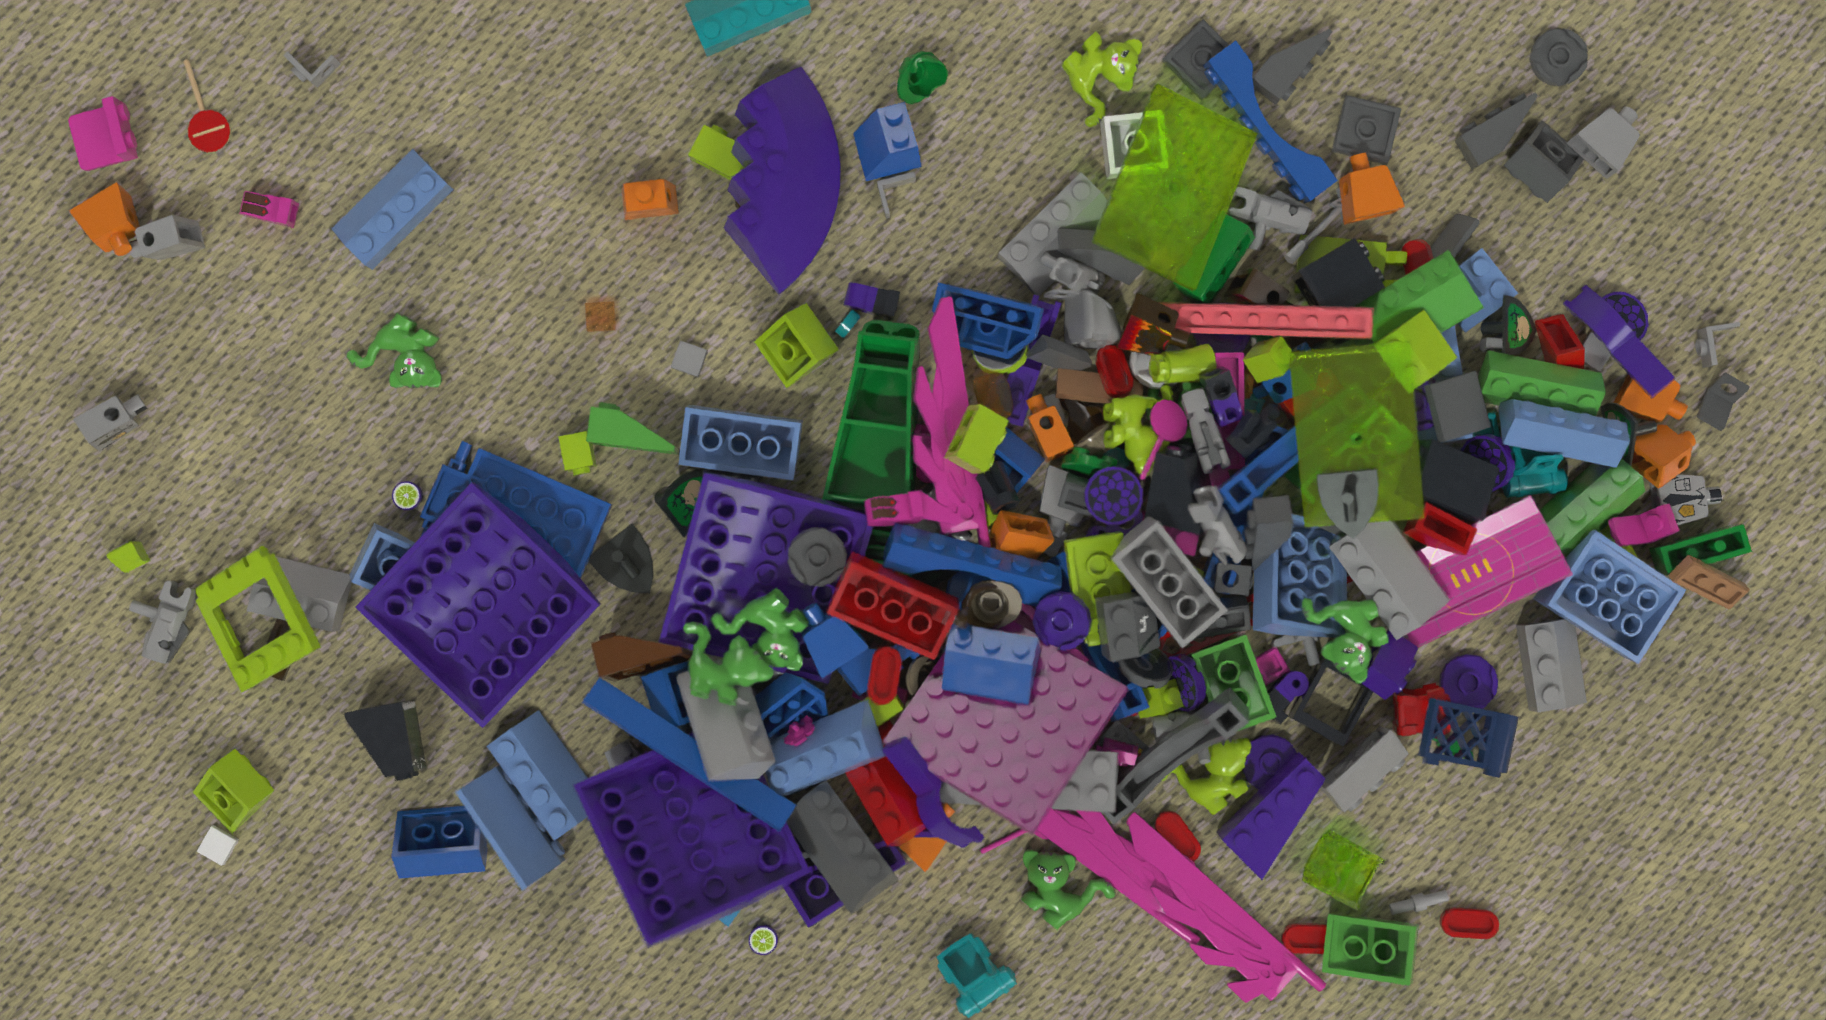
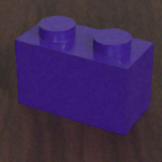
(1390, 666)

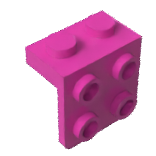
(103, 135)

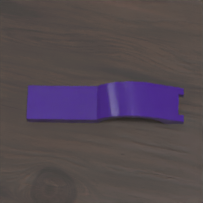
(1620, 341)
(1024, 379)
(927, 788)

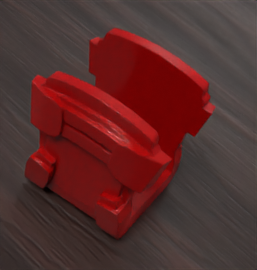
(1411, 709)

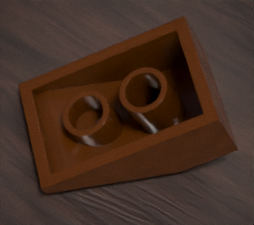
(626, 657)

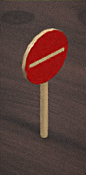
(207, 129)

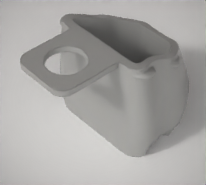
(1087, 319)

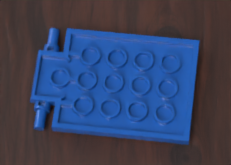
(554, 510)

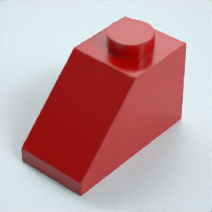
(1560, 342)
(1441, 531)

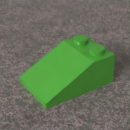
(616, 429)
(1234, 666)
(1370, 948)

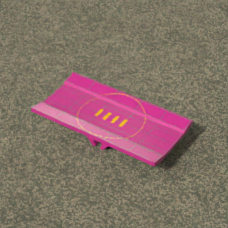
(1505, 563)

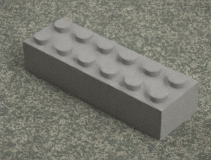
(1089, 789)

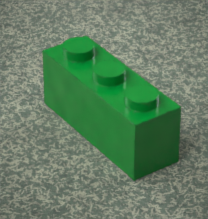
(1226, 253)
(1706, 547)

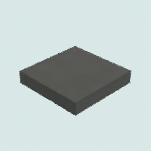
(1191, 54)
(1366, 129)
(1457, 406)

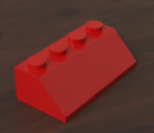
(893, 605)
(887, 798)

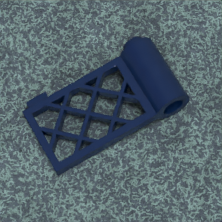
(1494, 740)

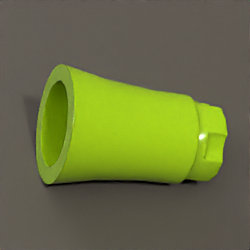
(1182, 365)

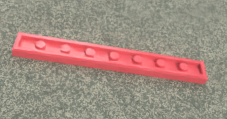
(1274, 320)

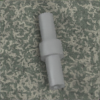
(1418, 902)

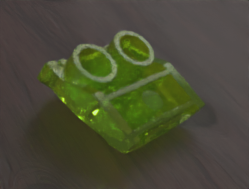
(1344, 875)

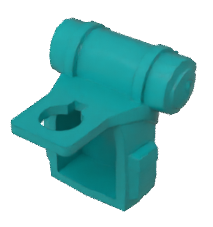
(1535, 473)
(974, 974)

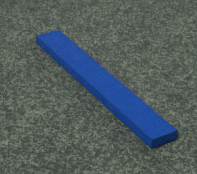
(684, 752)

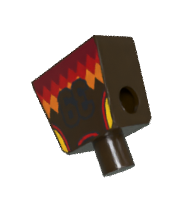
(1255, 288)
(1150, 328)

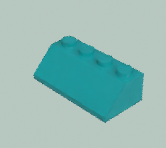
(730, 22)

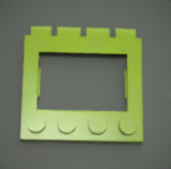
(277, 654)

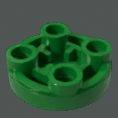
(1084, 464)

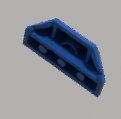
(991, 321)
(789, 701)

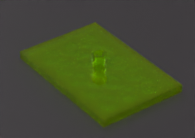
(1174, 187)
(1366, 394)

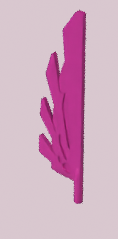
(957, 491)
(1114, 860)
(1230, 929)

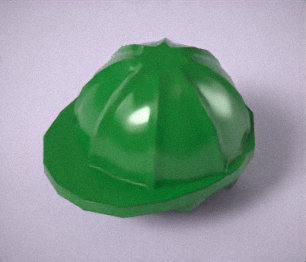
(920, 76)

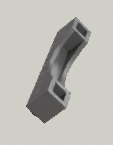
(1206, 727)

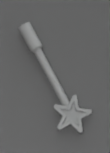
(1302, 245)

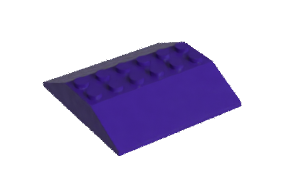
(741, 554)
(479, 603)
(683, 846)

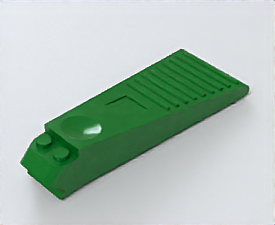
(877, 425)

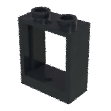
(1342, 734)

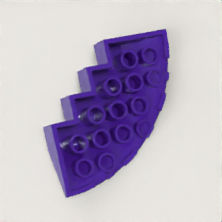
(787, 177)

